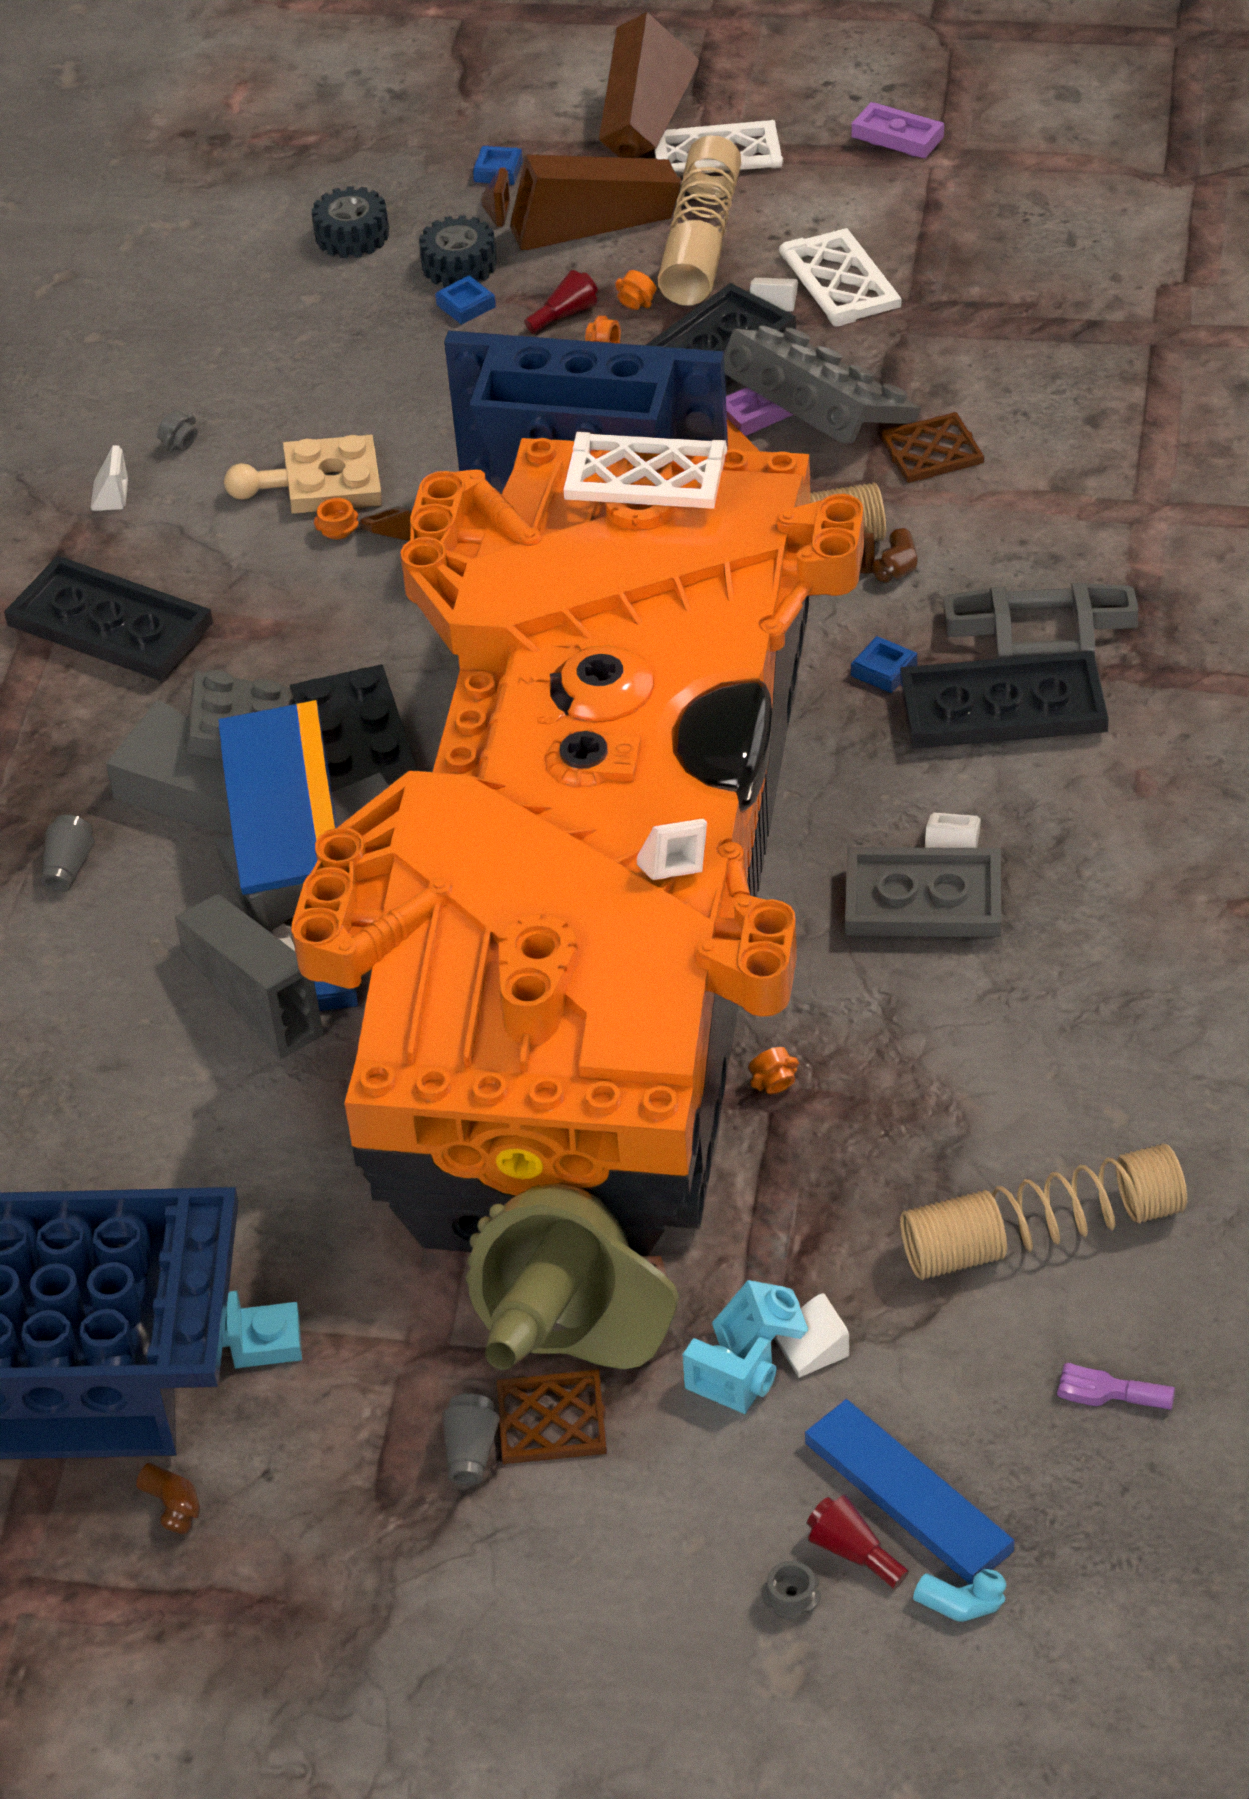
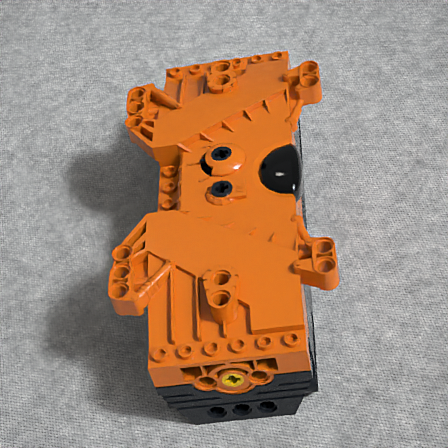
(528, 979)

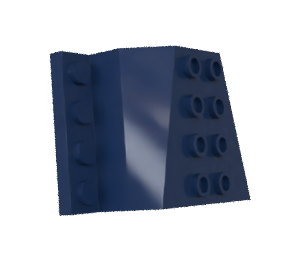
(560, 387)
(107, 1314)

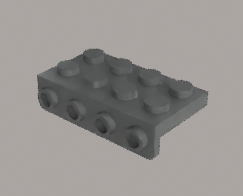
(814, 382)

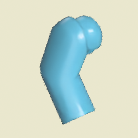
(962, 1603)

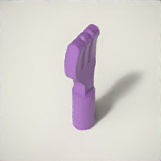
(1097, 1387)

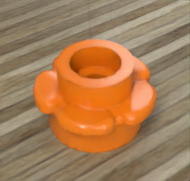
(635, 290)
(603, 330)
(336, 518)
(773, 1070)

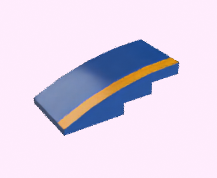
(276, 793)

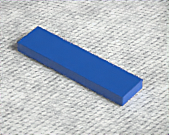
(909, 1491)

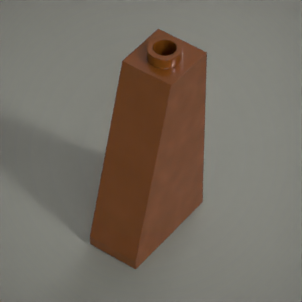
(643, 86)
(589, 196)

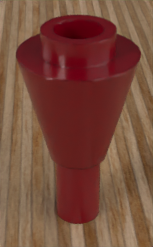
(571, 296)
(844, 1532)

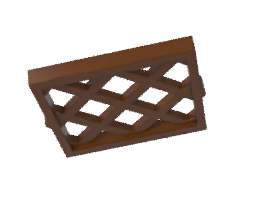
(935, 467)
(559, 1449)

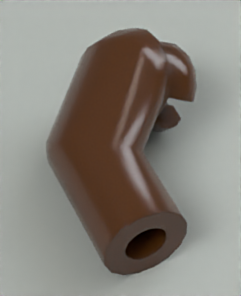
(899, 559)
(176, 1494)

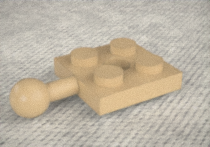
(306, 469)

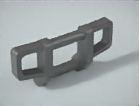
(1078, 597)

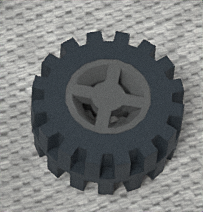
(350, 222)
(457, 250)

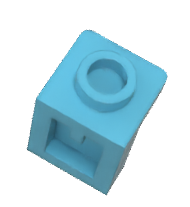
(758, 1312)
(262, 1333)
(728, 1378)

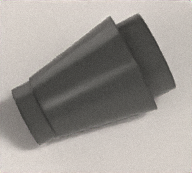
(65, 851)
(468, 1436)

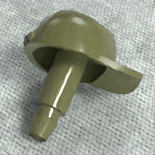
(565, 1262)

